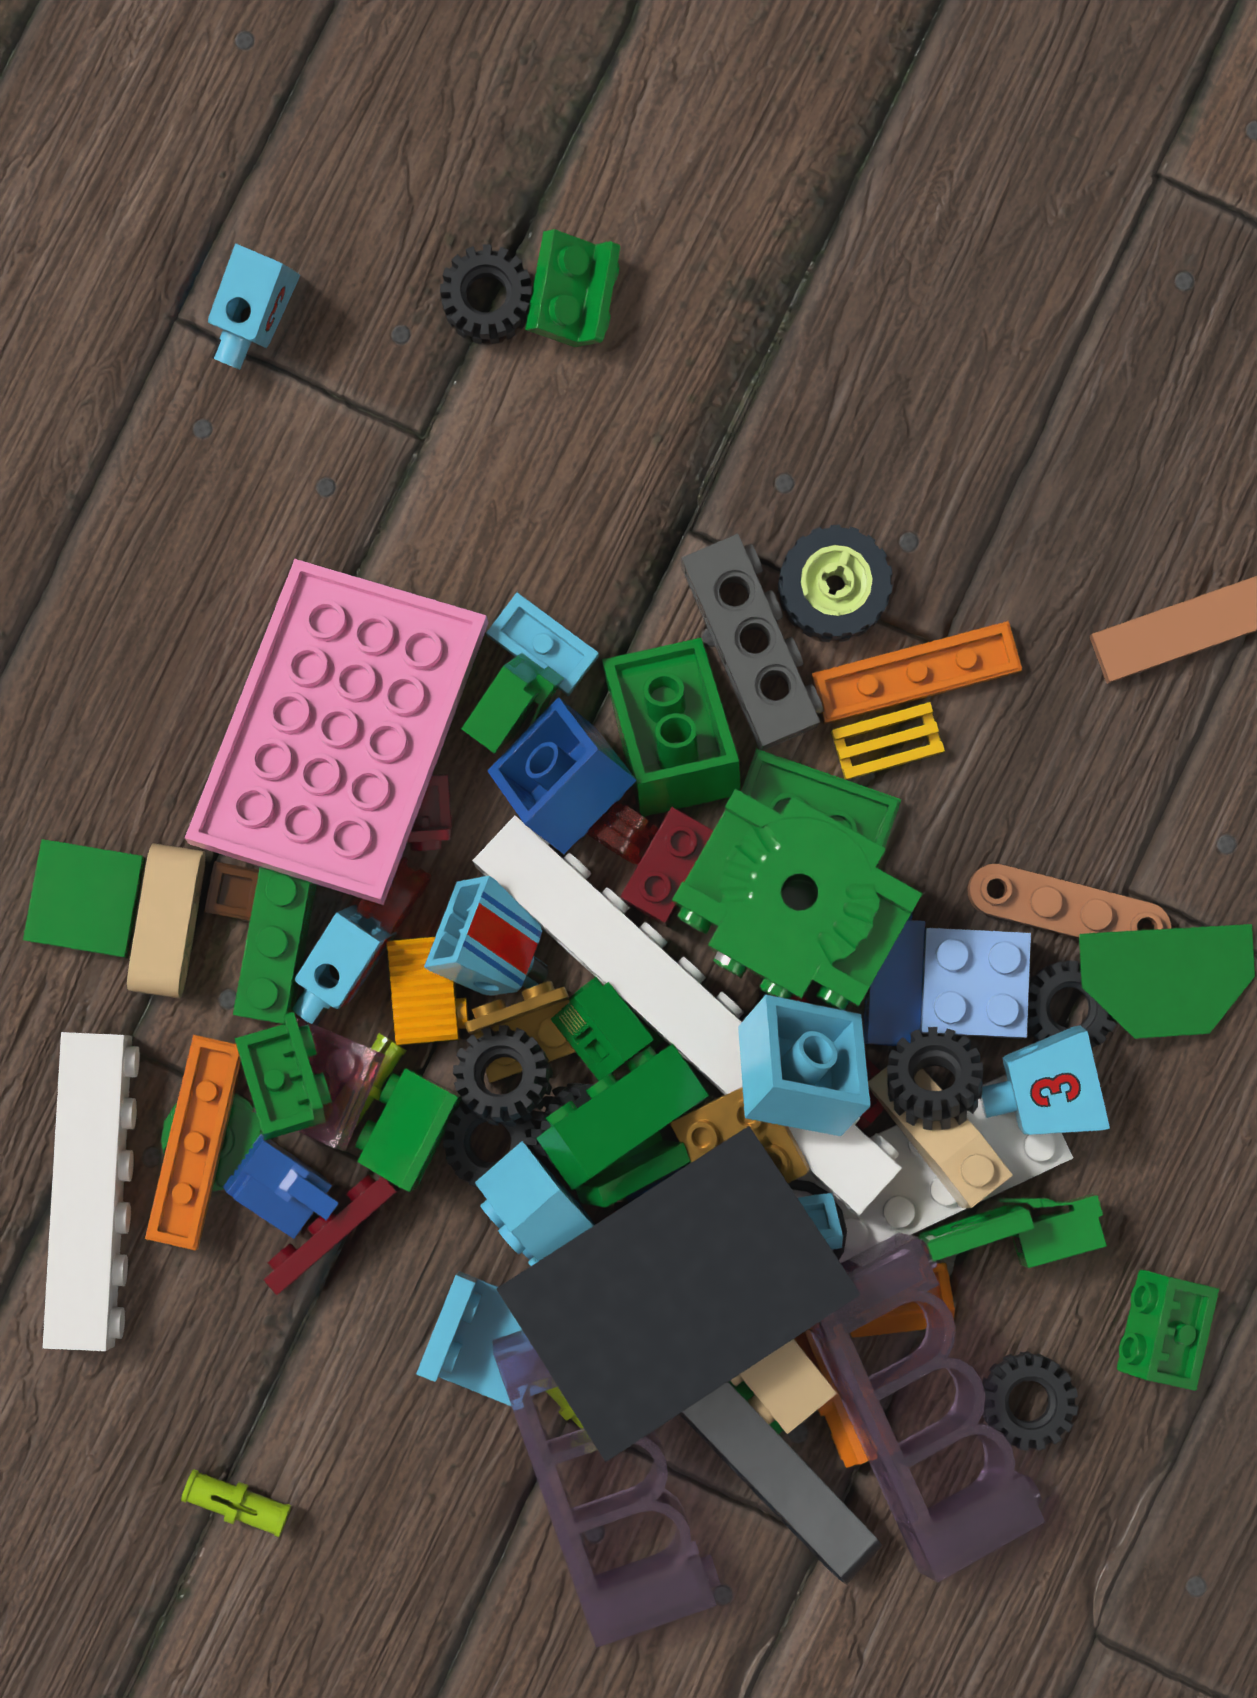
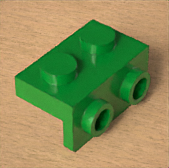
(281, 1078)

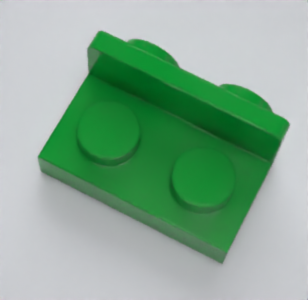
(573, 289)
(1167, 1330)

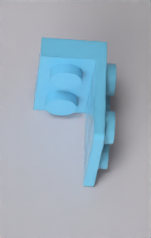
(463, 1338)

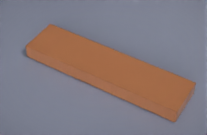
(1177, 630)

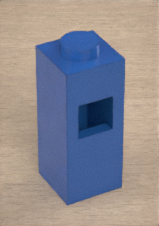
(896, 992)

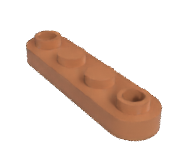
(1059, 904)

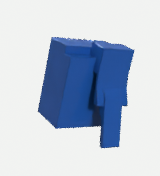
(280, 1187)

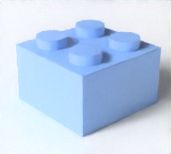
(976, 982)

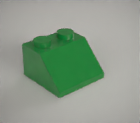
(408, 1128)

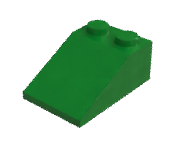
(672, 727)

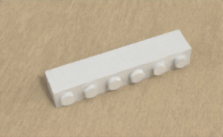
(89, 1191)

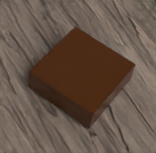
(231, 891)

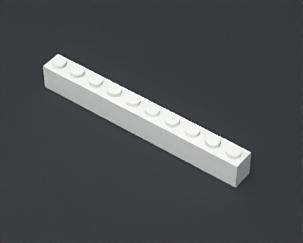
(664, 993)

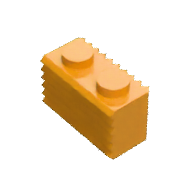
(422, 1001)

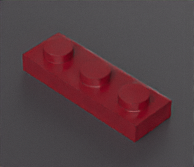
(292, 1263)

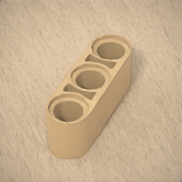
(166, 920)

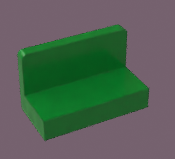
(633, 1171)

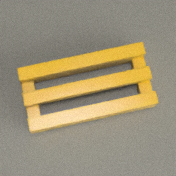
(929, 729)

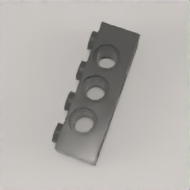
(768, 719)

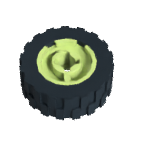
(842, 554)

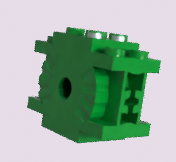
(740, 892)

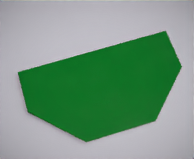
(1167, 977)

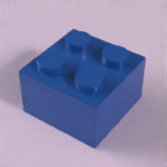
(561, 776)

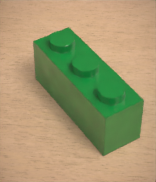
(274, 946)
(620, 1114)

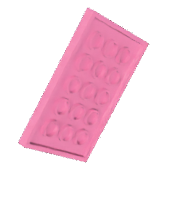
(337, 731)

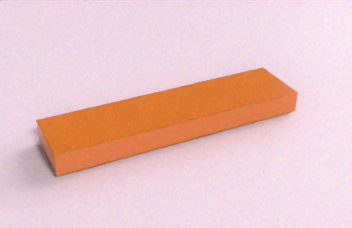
(917, 672)
(195, 1143)

